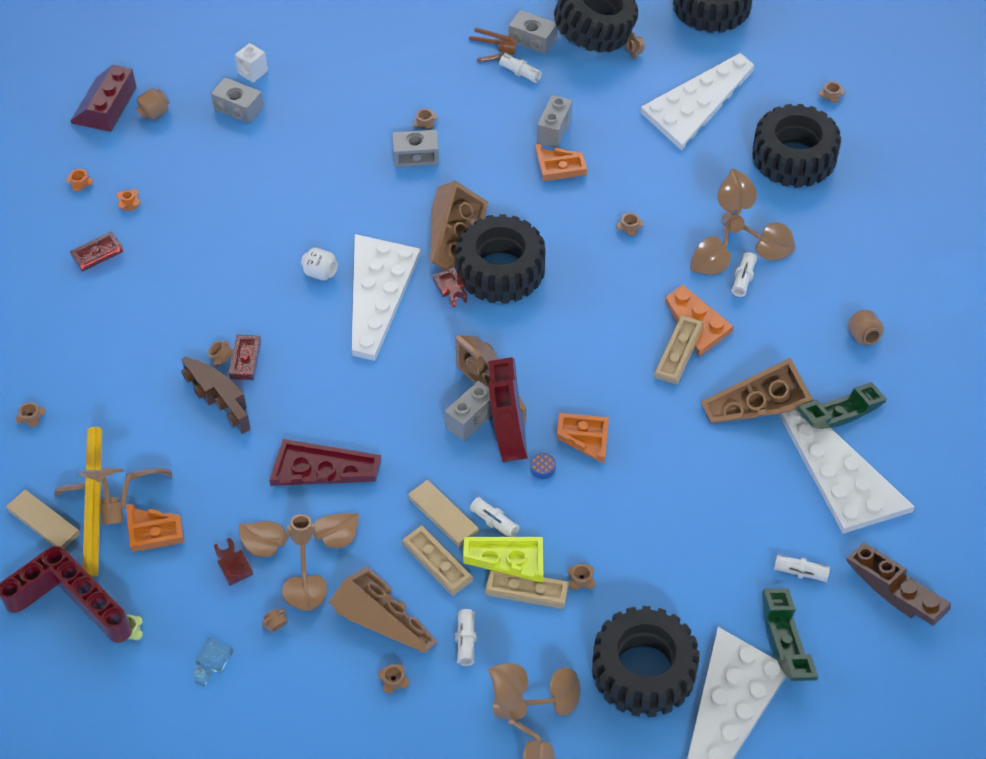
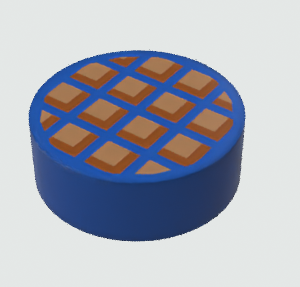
(542, 466)

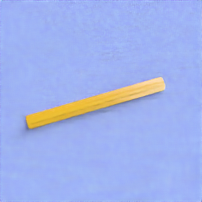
(92, 503)

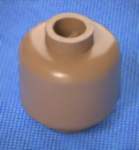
(152, 104)
(865, 327)

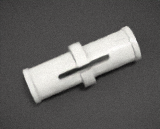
(520, 68)
(747, 264)
(482, 509)
(802, 568)
(465, 637)

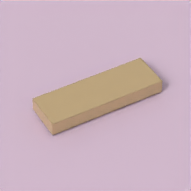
(679, 350)
(443, 513)
(42, 520)
(437, 560)
(506, 586)

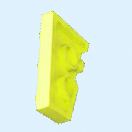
(506, 555)

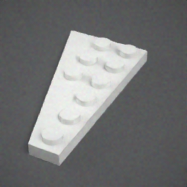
(694, 103)
(379, 284)
(845, 480)
(733, 697)

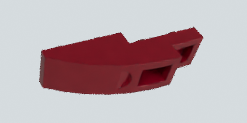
(506, 410)

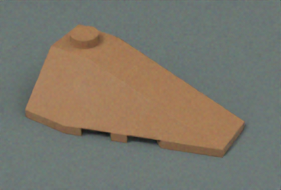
(452, 212)
(473, 359)
(764, 394)
(368, 602)

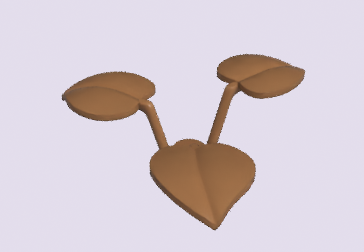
(738, 193)
(110, 507)
(265, 536)
(512, 681)

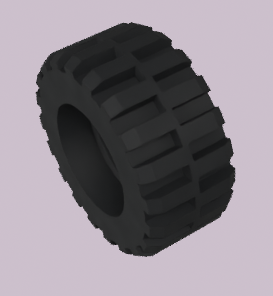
(713, 14)
(596, 23)
(793, 165)
(500, 236)
(653, 630)

